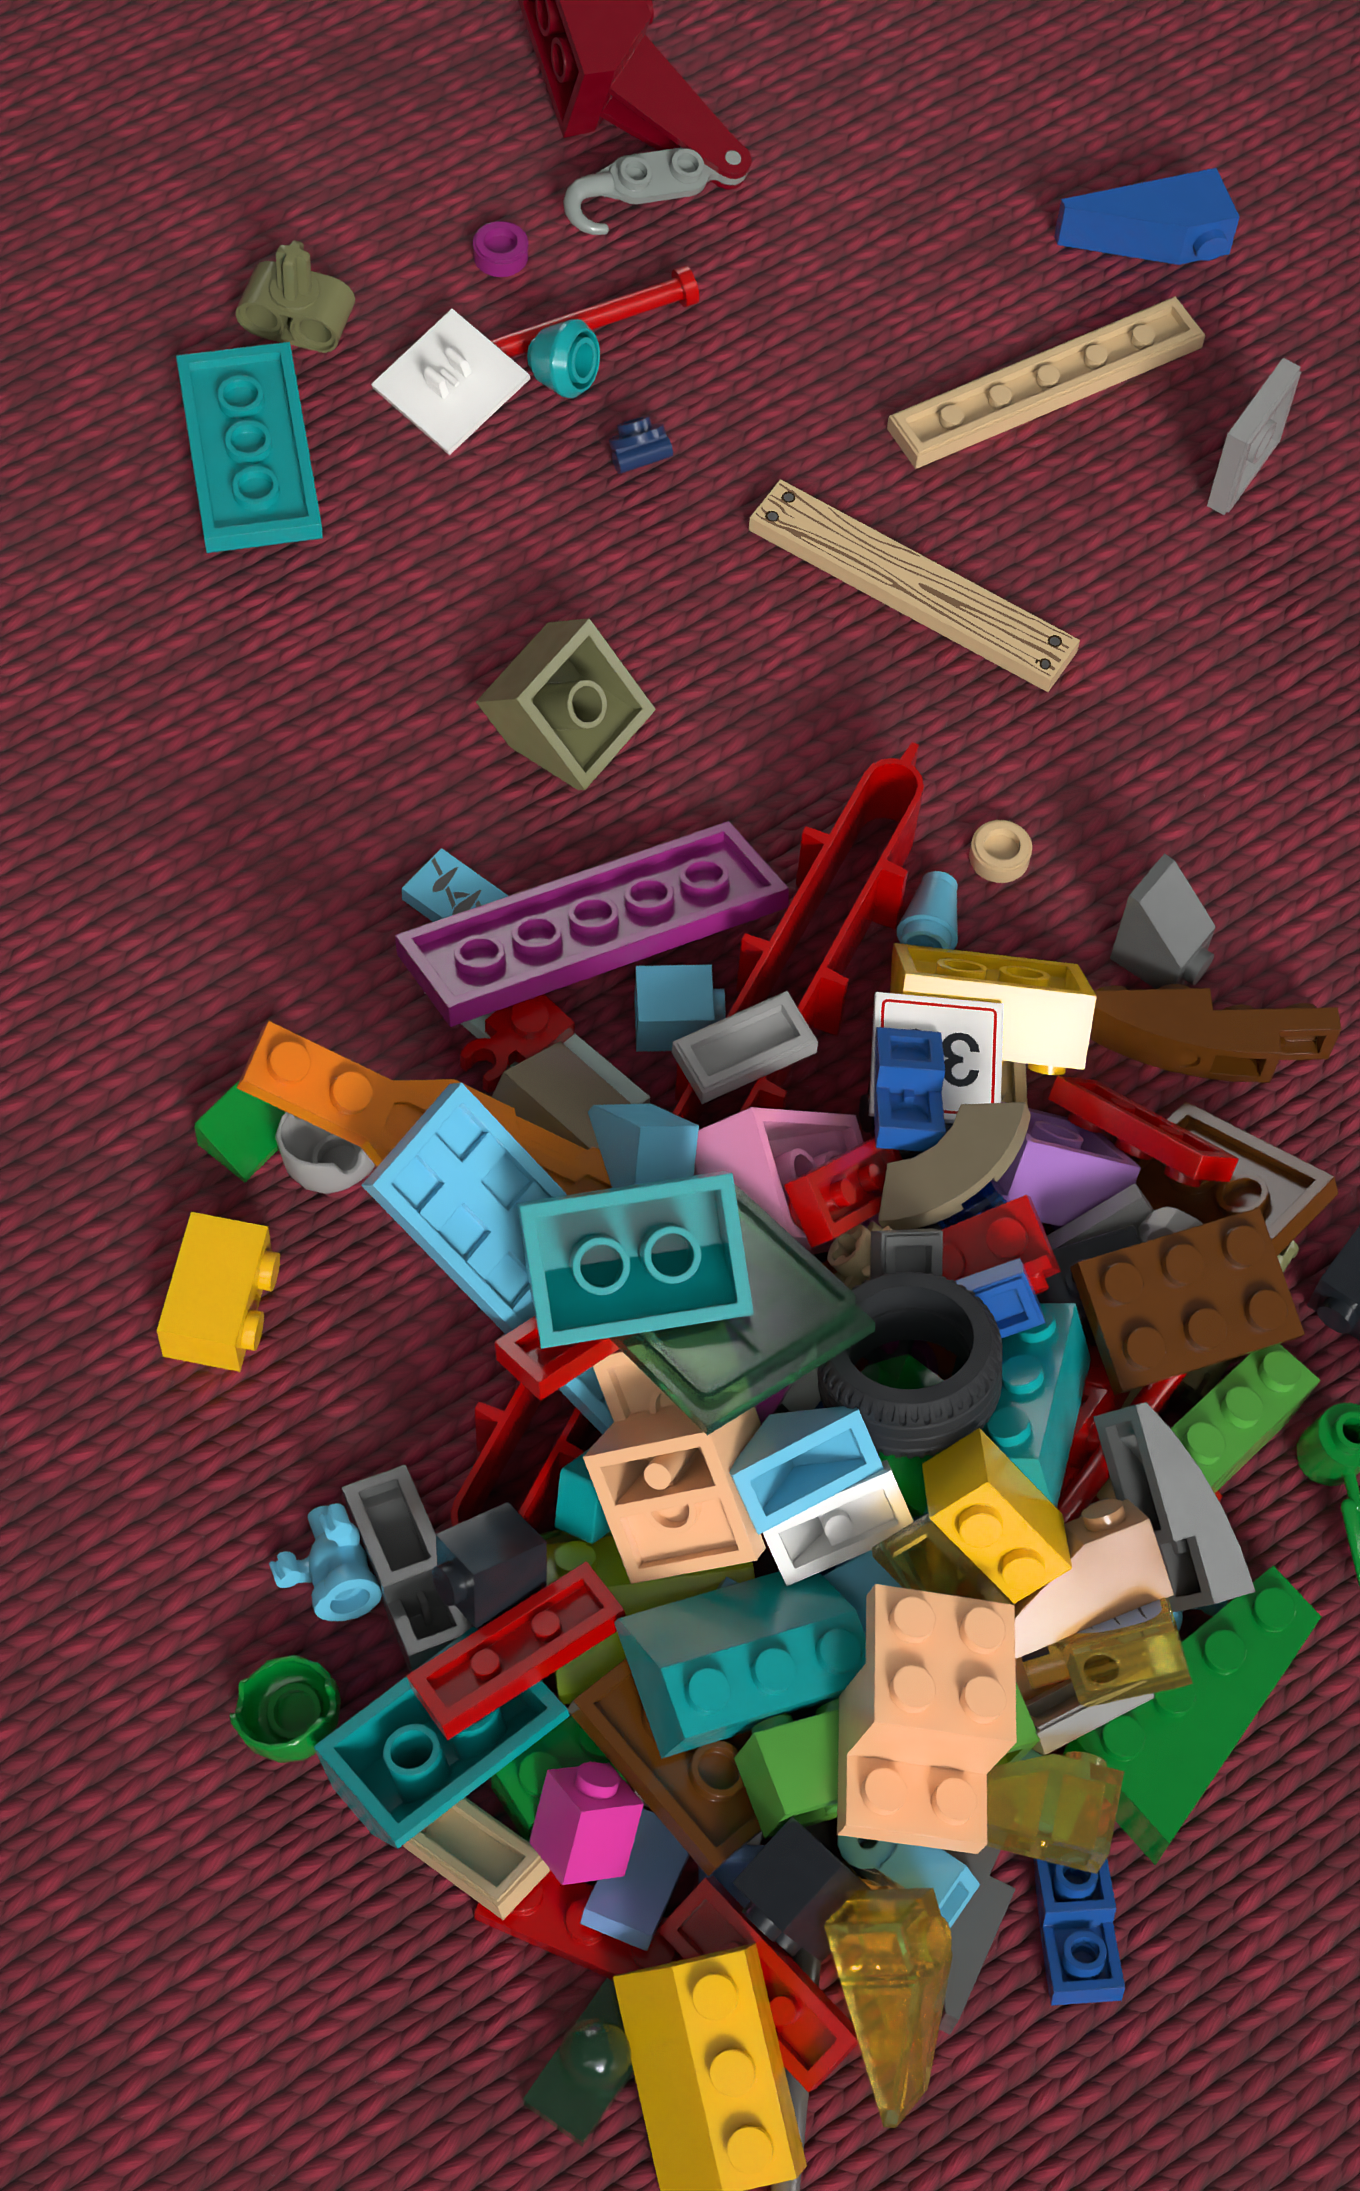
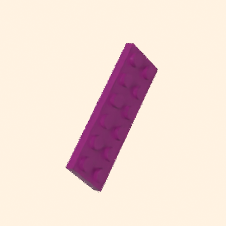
(590, 922)

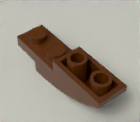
(1184, 1035)

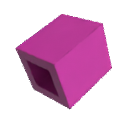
(586, 1823)

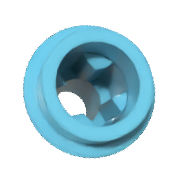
(932, 913)

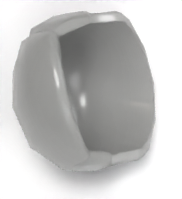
(320, 1158)

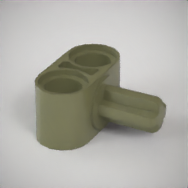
(294, 303)

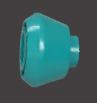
(565, 357)

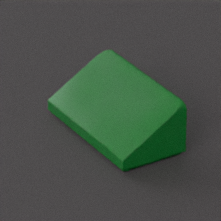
(239, 1132)

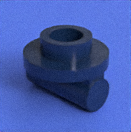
(639, 444)

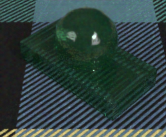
(585, 2070)

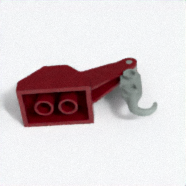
(608, 69)

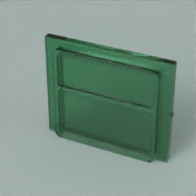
(738, 1362)

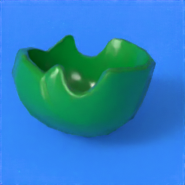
(286, 1708)

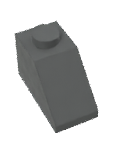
(1164, 929)

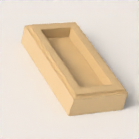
(480, 1857)

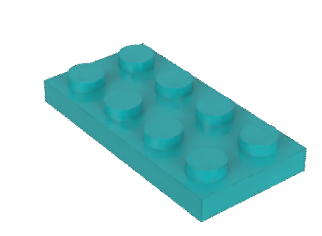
(249, 447)

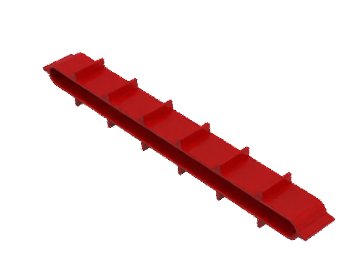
(886, 790)

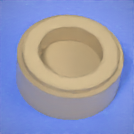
(1000, 851)

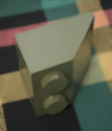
(567, 702)

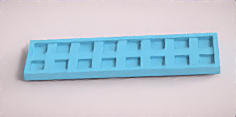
(457, 1195)

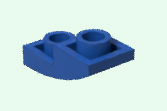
(1078, 1934)

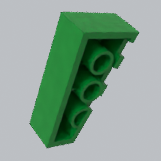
(1188, 1732)

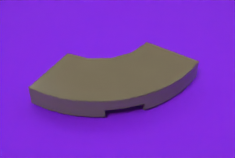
(964, 1160)

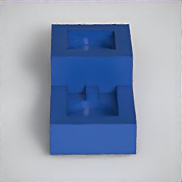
(908, 1089)

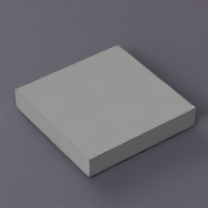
(1254, 436)

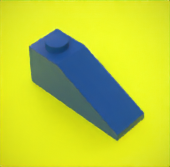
(1154, 220)

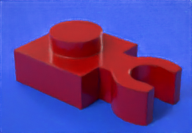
(516, 1036)

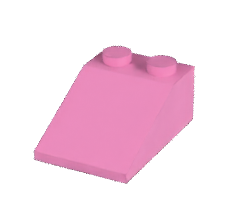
(772, 1148)

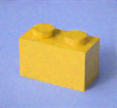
(217, 1292)
(996, 1516)

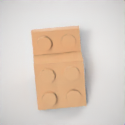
(668, 1481)
(926, 1719)

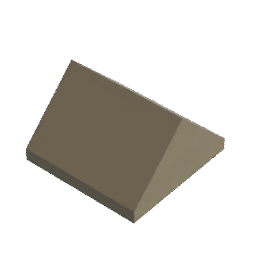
(557, 1093)

